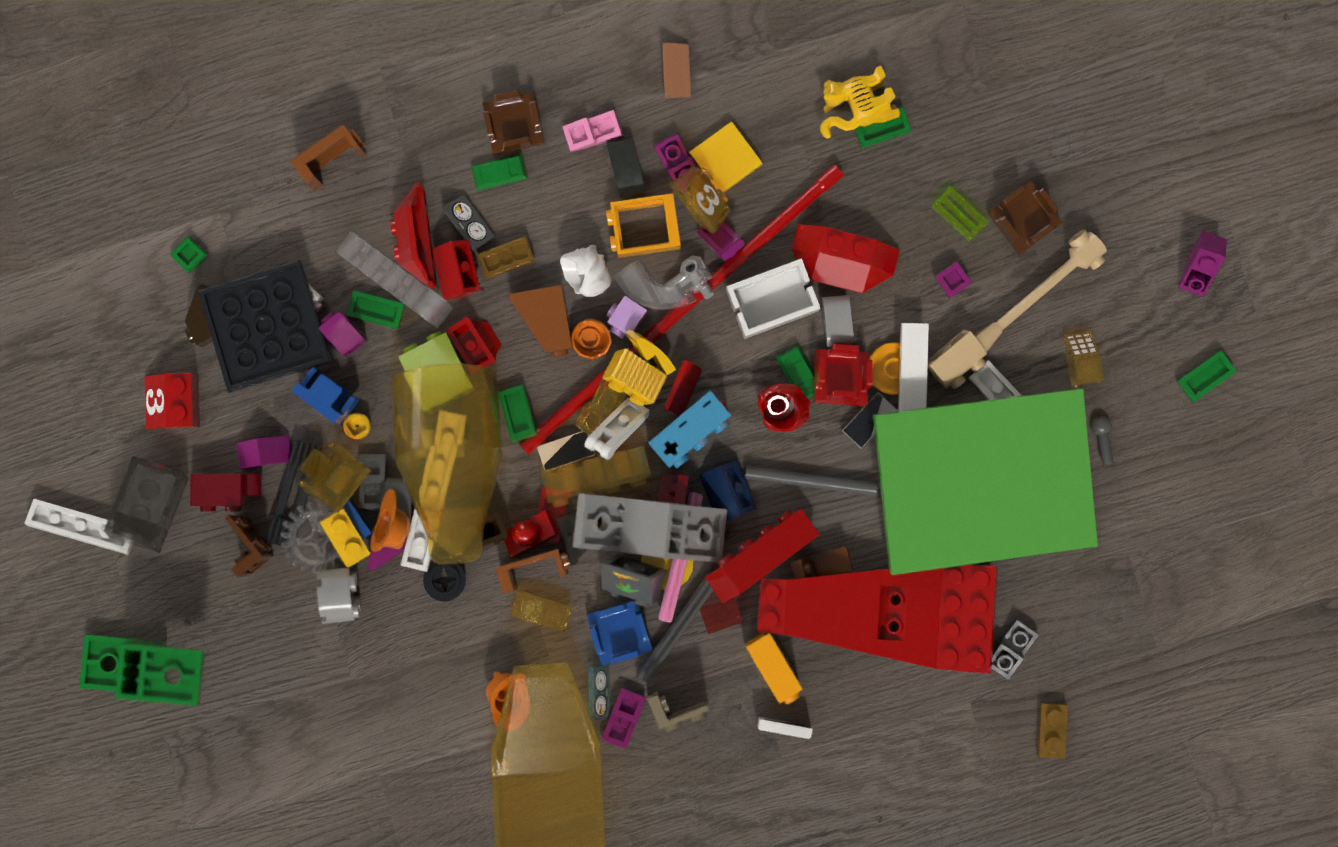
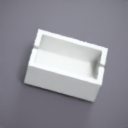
(772, 298)

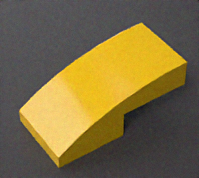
(649, 350)

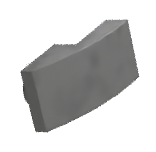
(1012, 648)

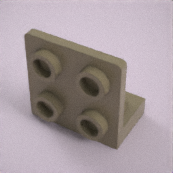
(670, 722)

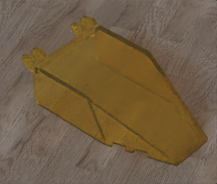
(547, 764)

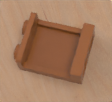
(324, 152)

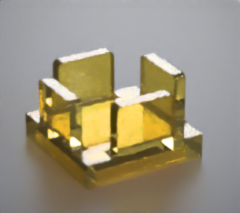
(332, 478)

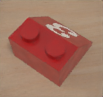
(172, 401)

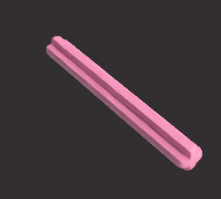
(676, 574)

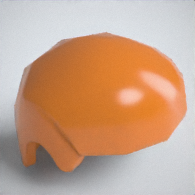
(591, 339)

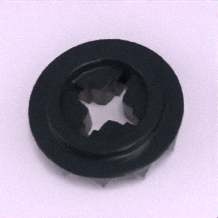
(437, 590)

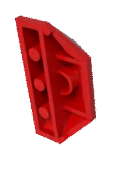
(414, 236)
(844, 258)

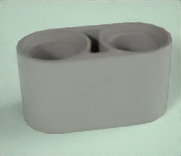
(837, 320)

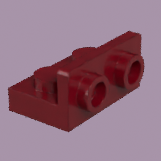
(673, 488)

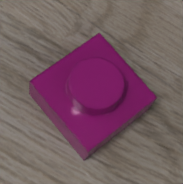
(953, 280)

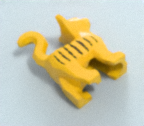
(863, 104)

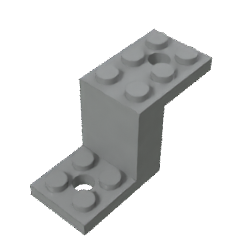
(649, 528)

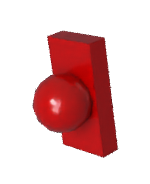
(530, 533)

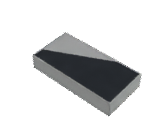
(861, 427)

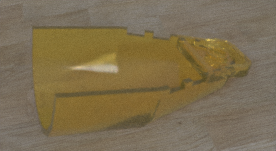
(448, 452)

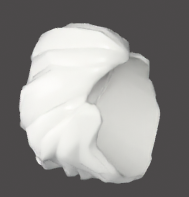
(586, 271)

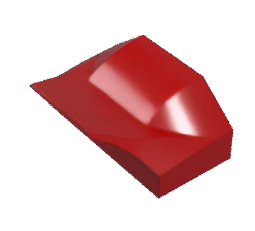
(475, 341)

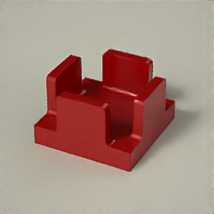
(842, 375)

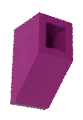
(1203, 263)
(342, 333)

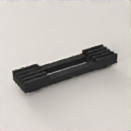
(299, 453)

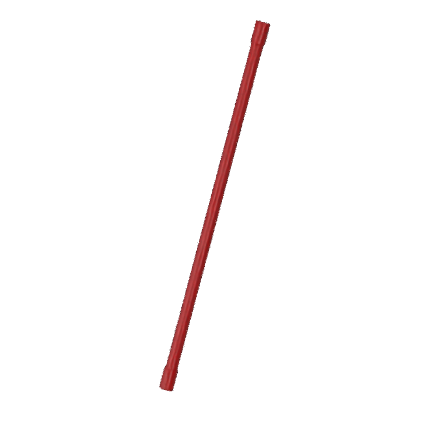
(821, 185)

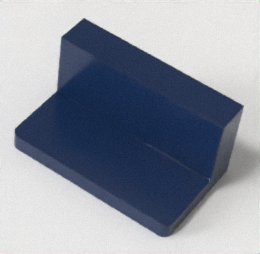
(728, 489)

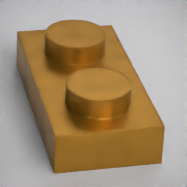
(1052, 730)

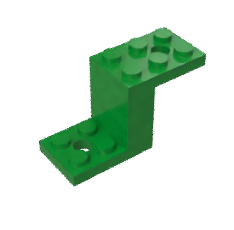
(142, 669)

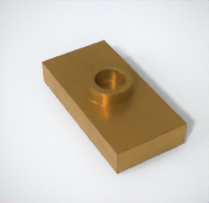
(506, 257)

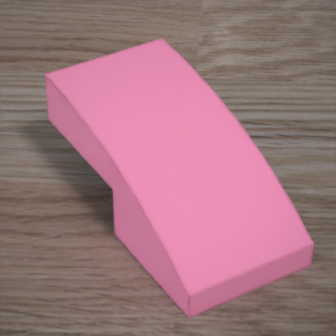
(593, 131)

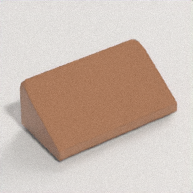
(676, 70)

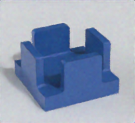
(325, 396)
(619, 633)

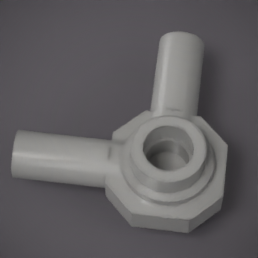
(687, 268)

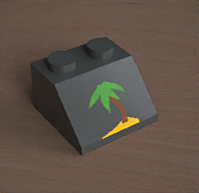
(632, 579)

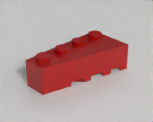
(761, 556)

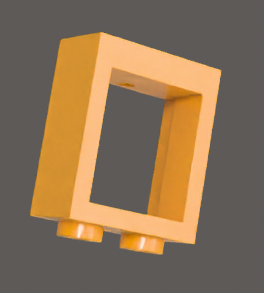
(671, 221)
(774, 668)

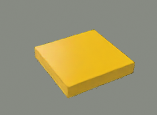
(726, 157)

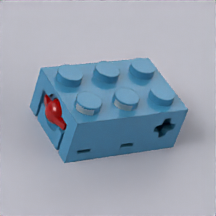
(691, 430)

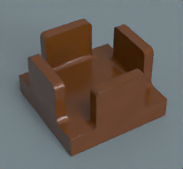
(512, 122)
(1025, 216)

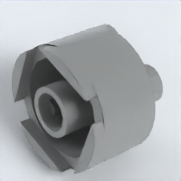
(337, 595)

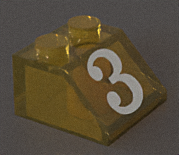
(701, 198)

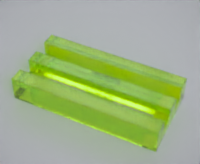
(970, 209)

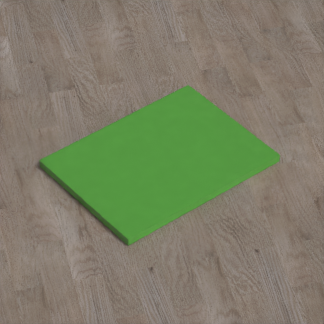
(985, 481)

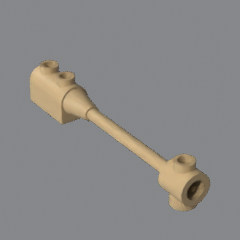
(967, 350)

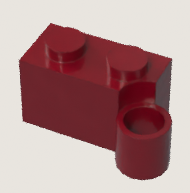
(223, 490)

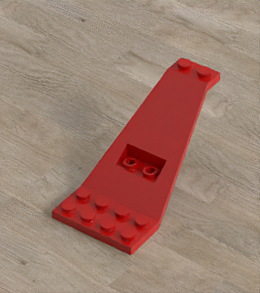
(941, 617)

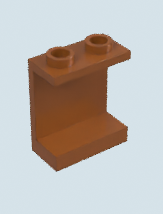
(506, 575)

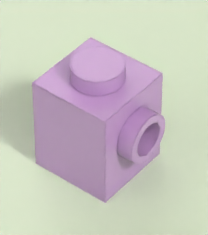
(625, 317)

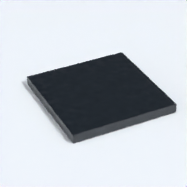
(264, 326)

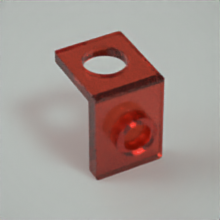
(720, 616)

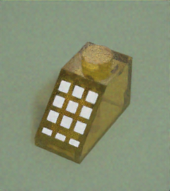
(1083, 359)

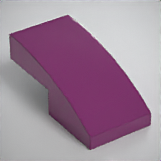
(623, 718)

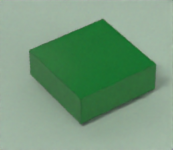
(188, 255)

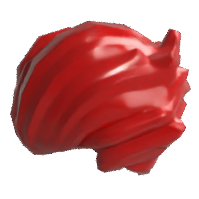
(783, 407)

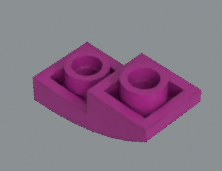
(673, 156)

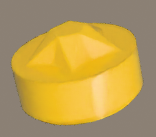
(357, 426)

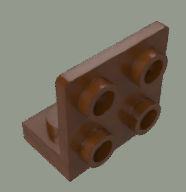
(260, 549)
(823, 564)

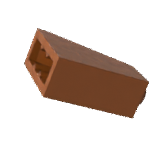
(546, 317)

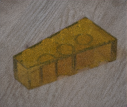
(595, 475)

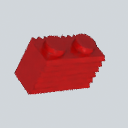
(456, 269)

